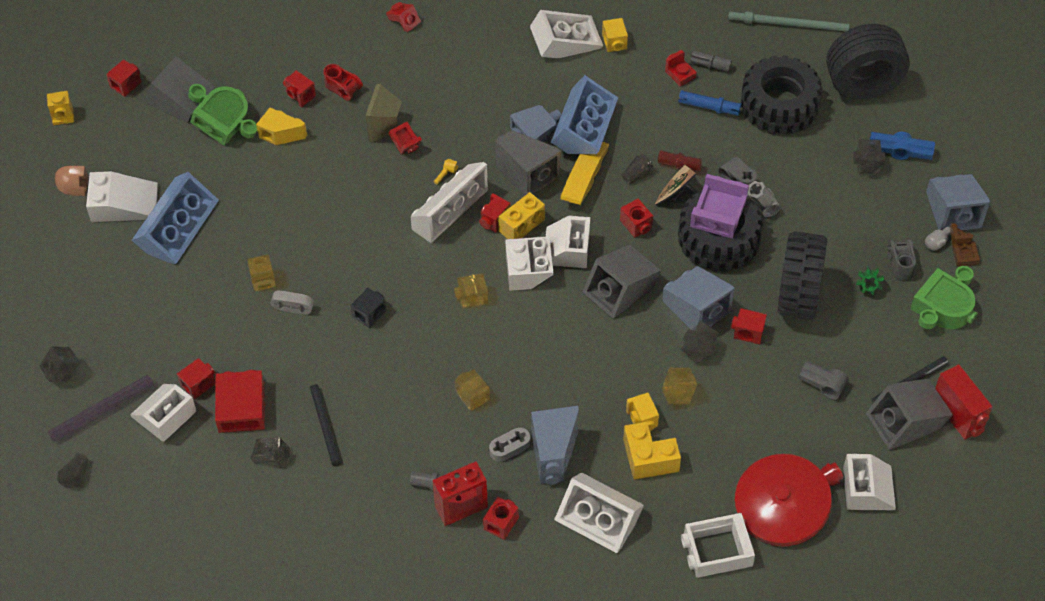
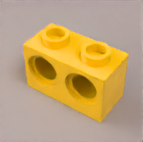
(522, 217)

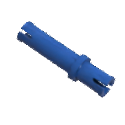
(718, 105)

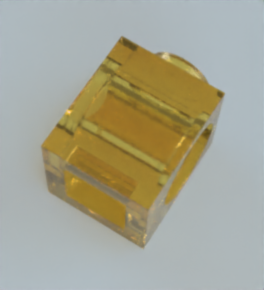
(261, 272)
(471, 290)
(679, 385)
(472, 389)

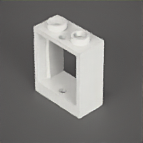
(716, 526)

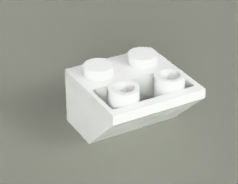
(569, 241)
(528, 262)
(165, 411)
(868, 483)

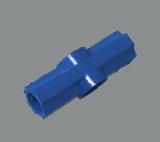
(902, 145)

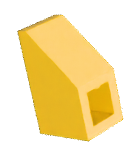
(280, 128)

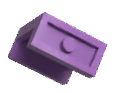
(719, 206)

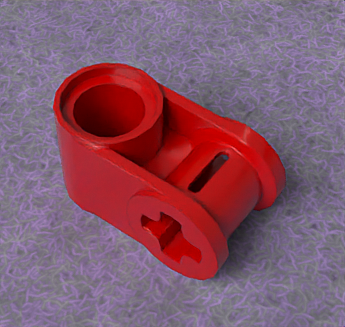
(341, 81)

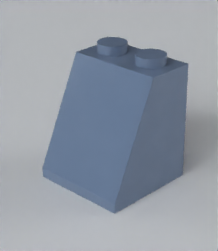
(957, 201)
(699, 297)
(553, 441)

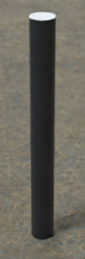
(922, 373)
(325, 425)

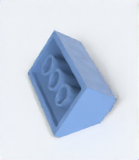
(584, 118)
(175, 219)

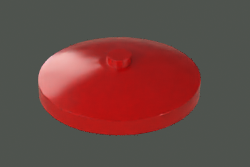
(783, 499)

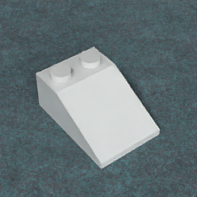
(564, 34)
(119, 197)

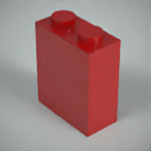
(240, 401)
(964, 401)

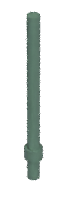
(749, 17)

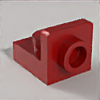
(679, 69)

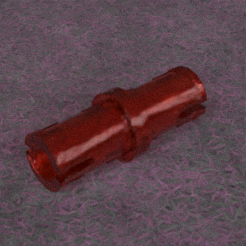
(679, 160)

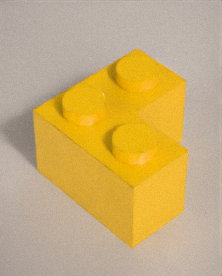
(649, 457)

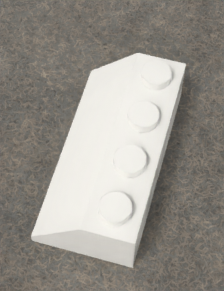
(450, 201)

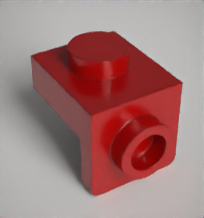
(405, 14)
(405, 138)

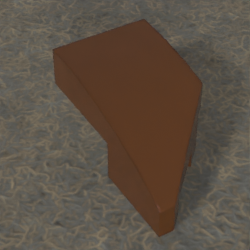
(963, 247)

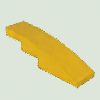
(582, 176)

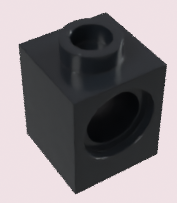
(368, 307)

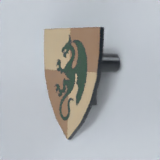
(678, 186)

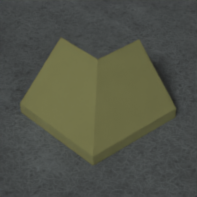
(382, 113)

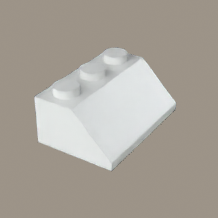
(598, 512)

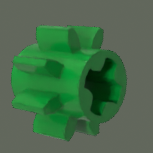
(867, 275)

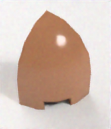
(72, 180)

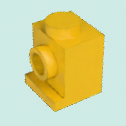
(60, 107)
(642, 410)

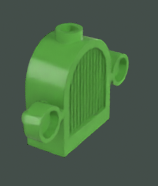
(221, 113)
(946, 300)

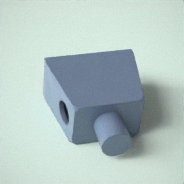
(535, 123)

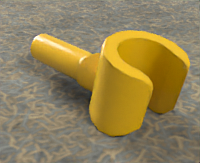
(449, 166)

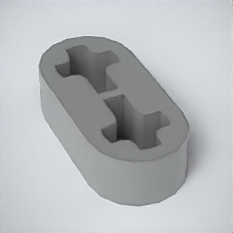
(292, 302)
(509, 444)

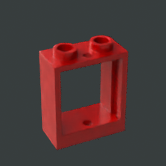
(468, 488)

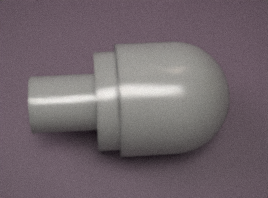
(937, 239)

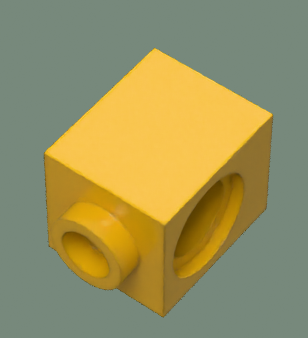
(614, 35)

